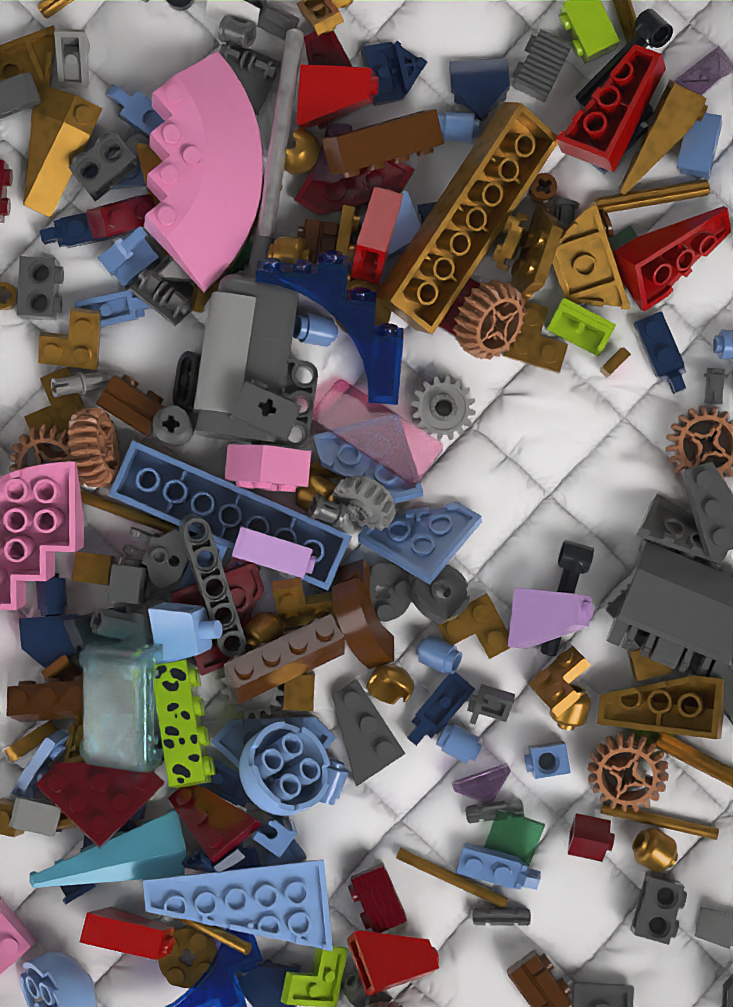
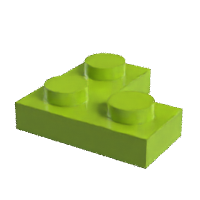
(322, 985)

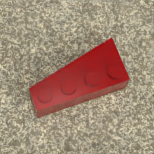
(612, 115)

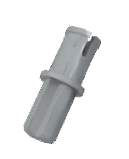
(80, 383)

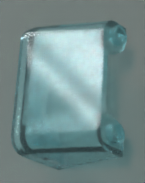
(120, 705)

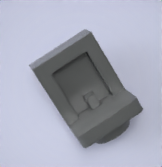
(491, 703)
(355, 993)

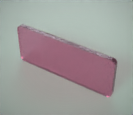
(377, 432)

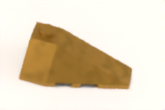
(57, 135)

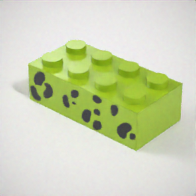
(181, 724)

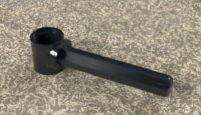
(650, 31)
(574, 559)

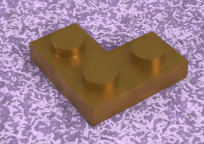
(322, 14)
(78, 348)
(533, 348)
(61, 407)
(296, 608)
(478, 619)
(554, 681)

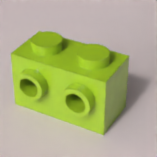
(589, 28)

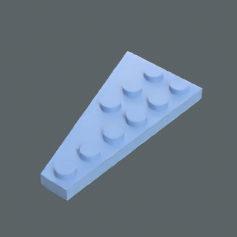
(264, 901)

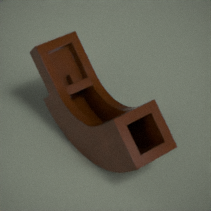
(356, 616)

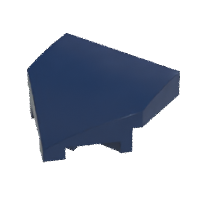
(395, 69)
(479, 84)
(46, 638)
(201, 862)
(265, 984)

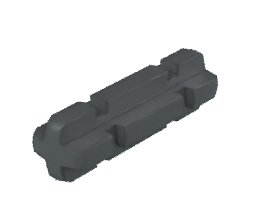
(489, 810)
(501, 916)

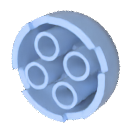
(284, 769)
(58, 980)

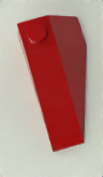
(659, 258)

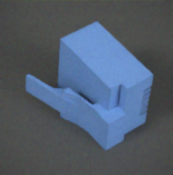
(129, 257)

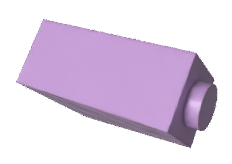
(274, 553)
(546, 615)

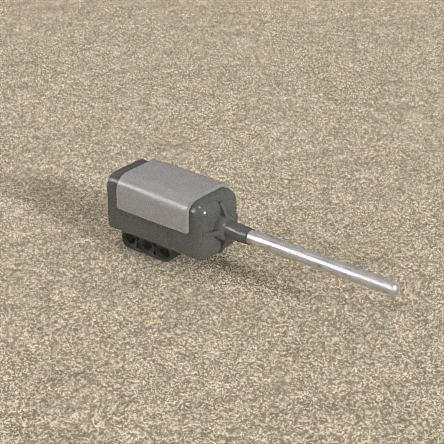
(254, 321)

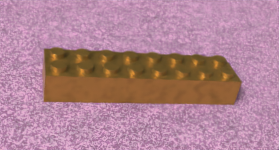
(467, 217)

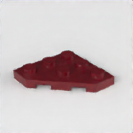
(354, 191)
(245, 589)
(98, 796)

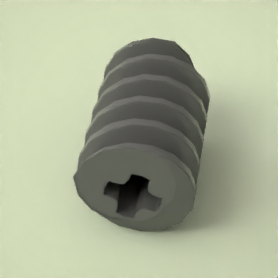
(165, 418)

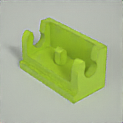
(581, 327)

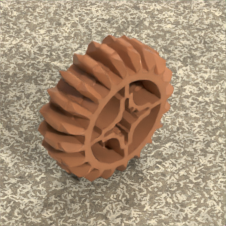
(490, 319)
(693, 438)
(94, 447)
(43, 450)
(617, 766)

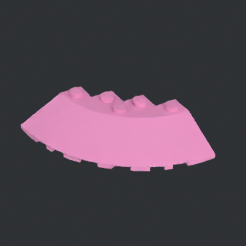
(208, 169)
(37, 518)

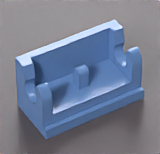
(700, 147)
(276, 834)

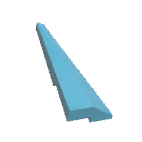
(141, 853)

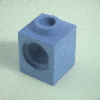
(561, 761)

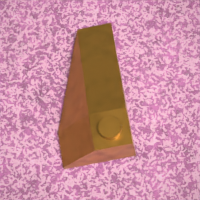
(673, 118)
(675, 706)

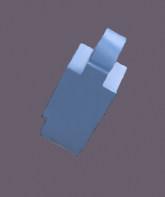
(135, 110)

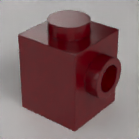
(590, 837)

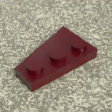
(328, 51)
(212, 820)

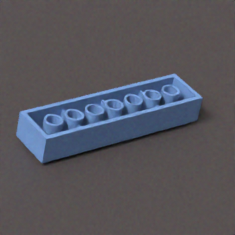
(177, 489)

